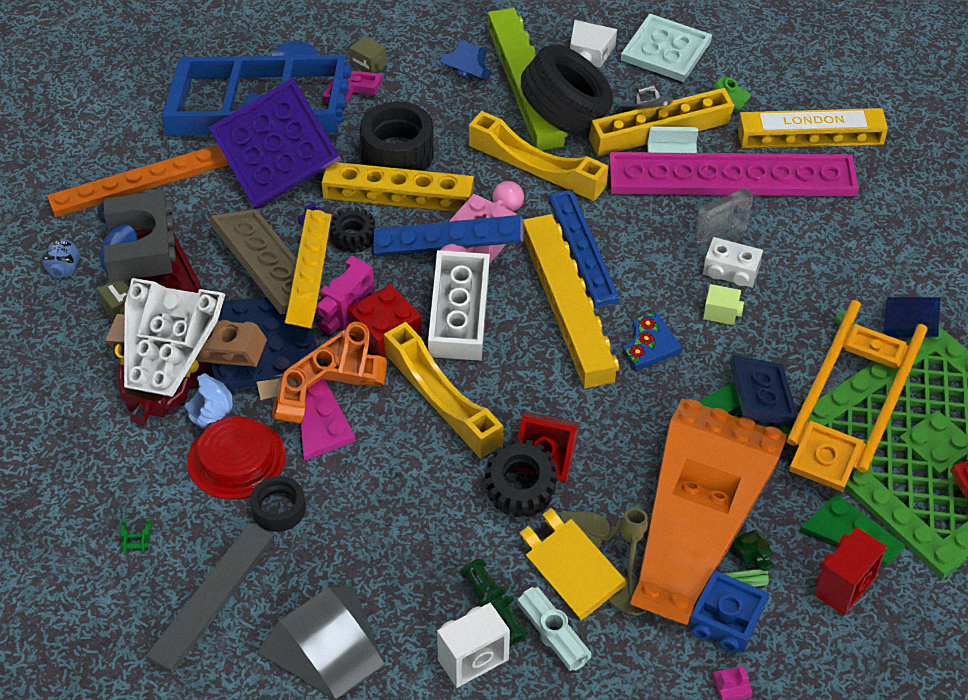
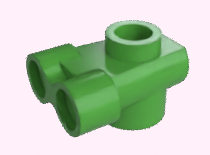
(738, 95)

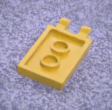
(573, 565)

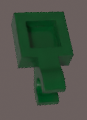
(754, 548)

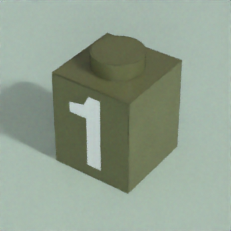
(368, 55)
(113, 297)

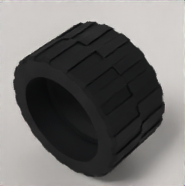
(397, 120)

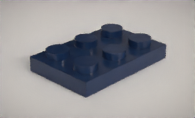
(763, 390)

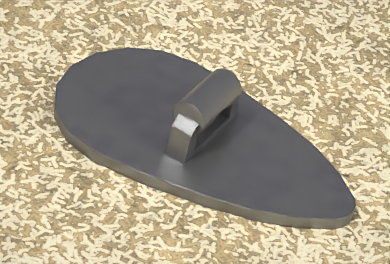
(649, 102)

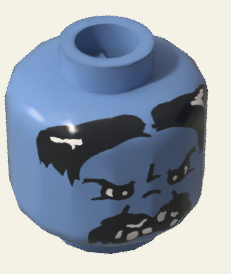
(61, 258)

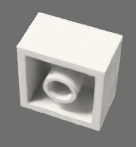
(473, 644)

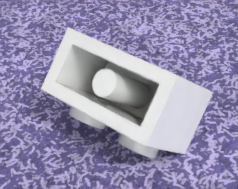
(732, 262)

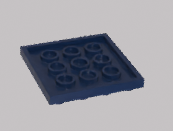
(284, 344)

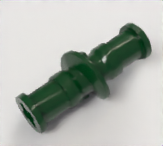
(489, 592)

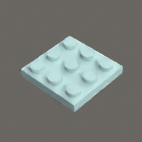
(666, 47)

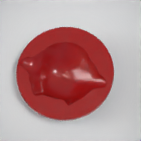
(235, 457)

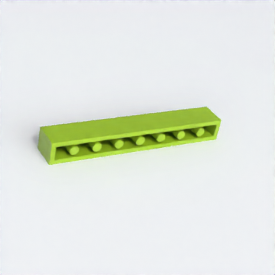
(515, 56)

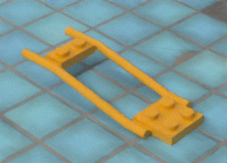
(830, 454)

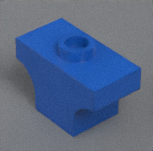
(468, 60)

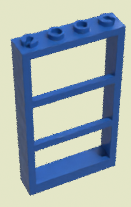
(236, 67)

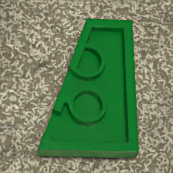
(840, 518)

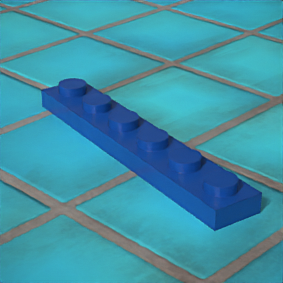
(437, 235)

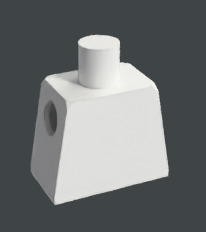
(593, 41)

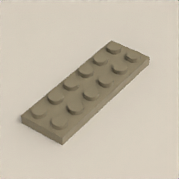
(260, 253)

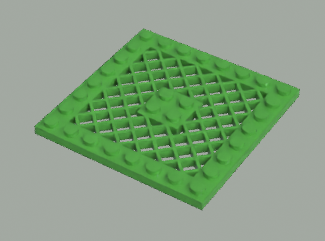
(933, 442)

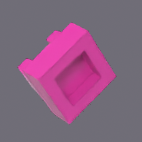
(732, 683)

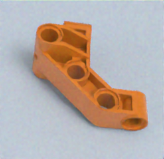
(346, 363)

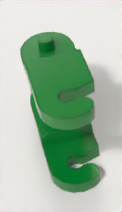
(145, 537)

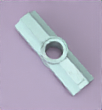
(562, 641)

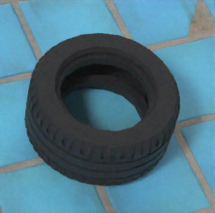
(566, 89)

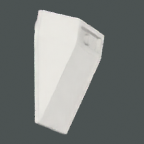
(165, 334)

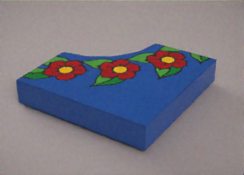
(651, 343)

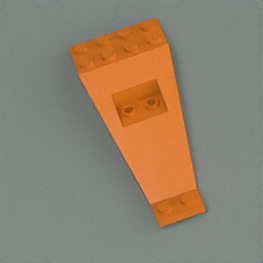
(702, 497)

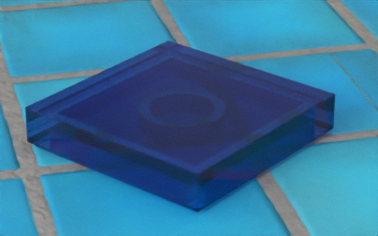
(906, 313)

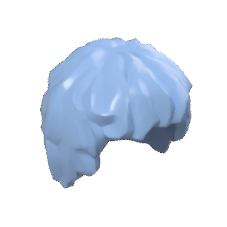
(210, 402)

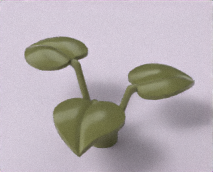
(633, 528)

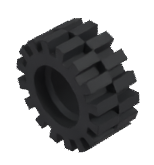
(352, 219)

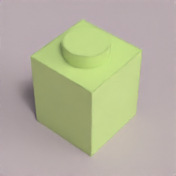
(723, 304)

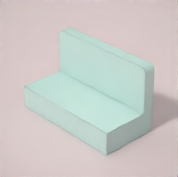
(672, 139)

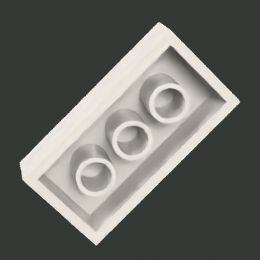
(459, 305)

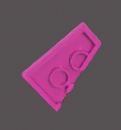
(323, 422)

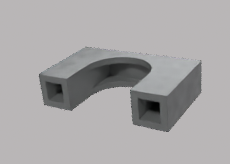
(150, 254)

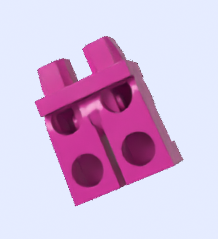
(342, 293)

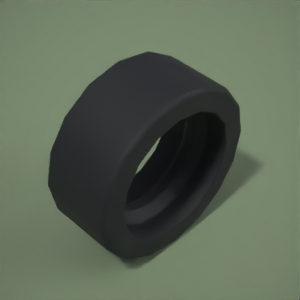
(282, 521)

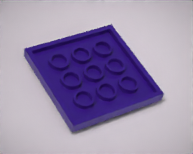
(274, 143)

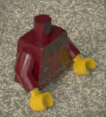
(148, 403)

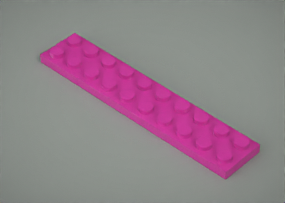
(732, 172)

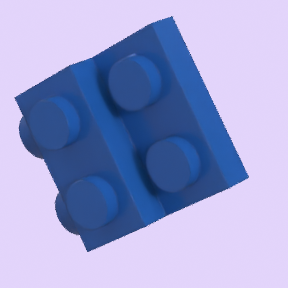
(728, 612)

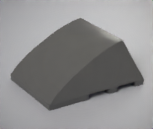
(326, 643)

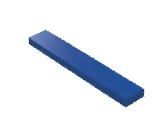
(583, 248)

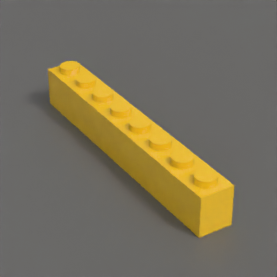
(569, 301)

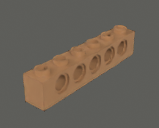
(226, 344)

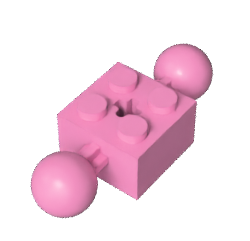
(506, 200)

